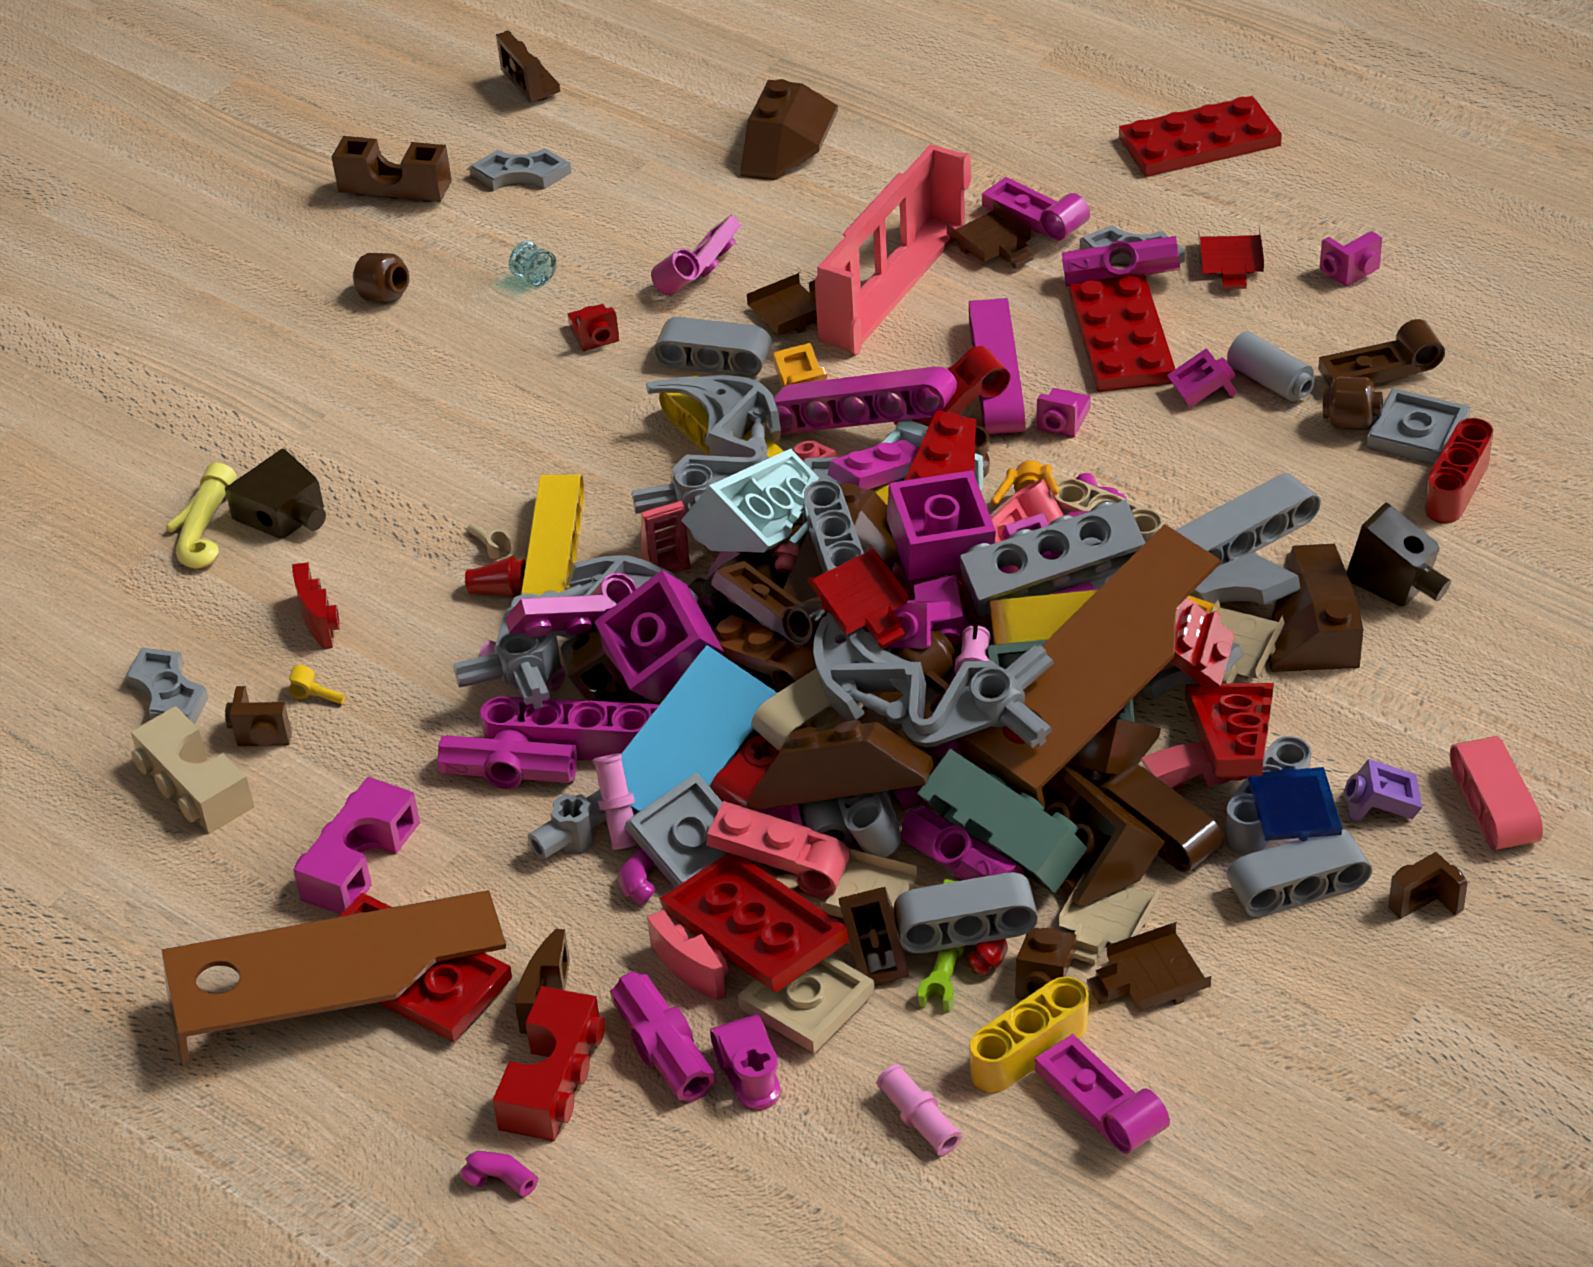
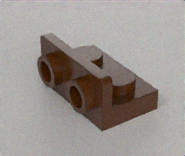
(524, 69)

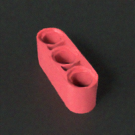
(1495, 793)

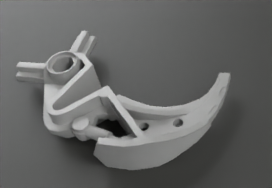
(731, 415)
(531, 661)
(965, 707)

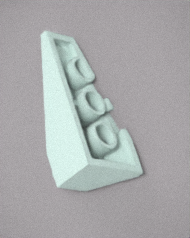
(752, 507)

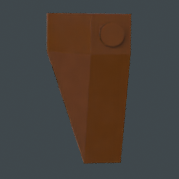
(1115, 839)

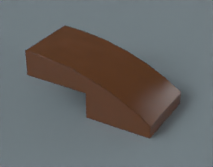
(546, 968)

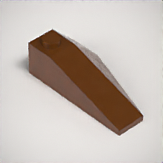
(871, 524)
(1321, 618)
(1115, 748)

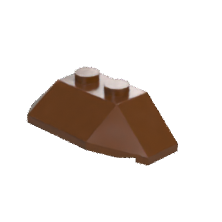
(785, 129)
(840, 764)

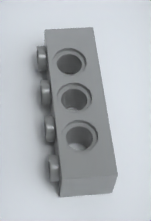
(1040, 576)

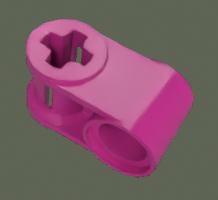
(748, 1061)

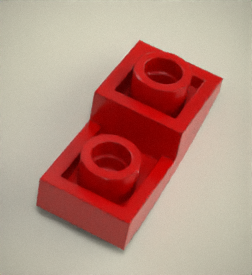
(314, 605)

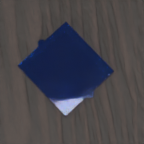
(1295, 804)

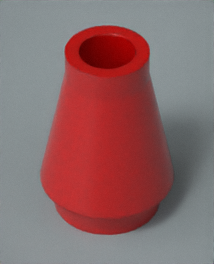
(497, 578)

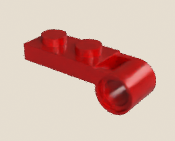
(975, 374)

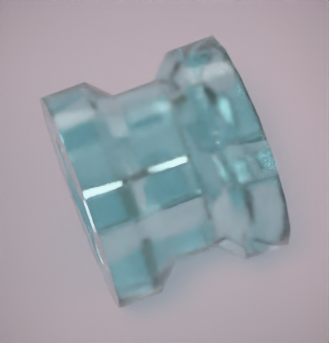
(532, 263)

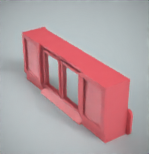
(928, 200)

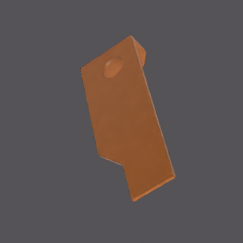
(1099, 661)
(324, 963)

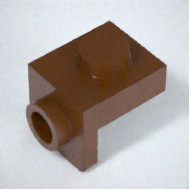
(257, 721)
(1424, 882)
(1042, 958)

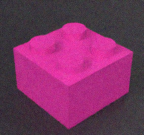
(937, 522)
(656, 635)

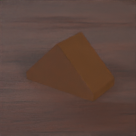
(874, 935)

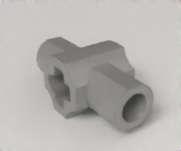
(570, 826)

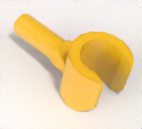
(303, 685)

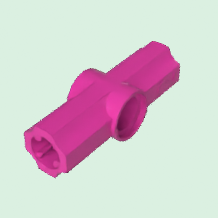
(1147, 258)
(507, 759)
(952, 846)
(662, 1037)

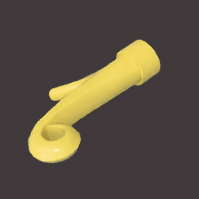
(195, 517)

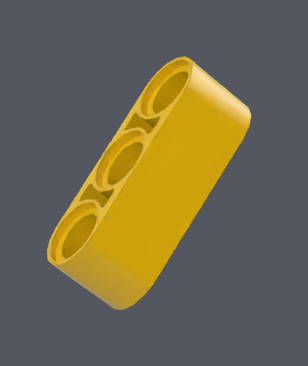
(1033, 616)
(1008, 1044)

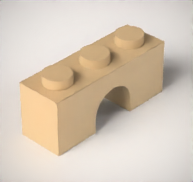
(175, 757)

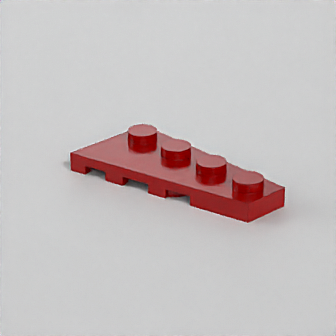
(945, 447)
(1232, 726)

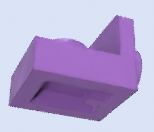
(1382, 788)

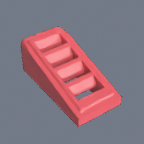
(668, 552)

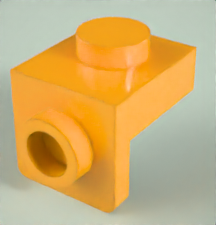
(798, 365)

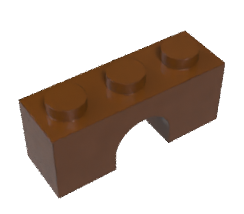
(365, 171)

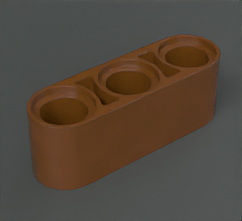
(1187, 830)

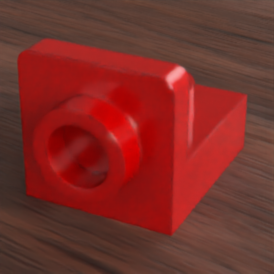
(594, 326)

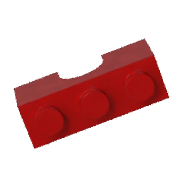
(540, 1096)

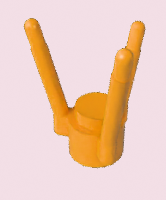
(1024, 475)

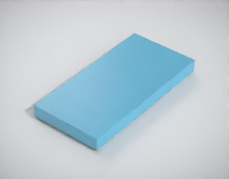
(693, 728)

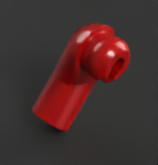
(987, 956)

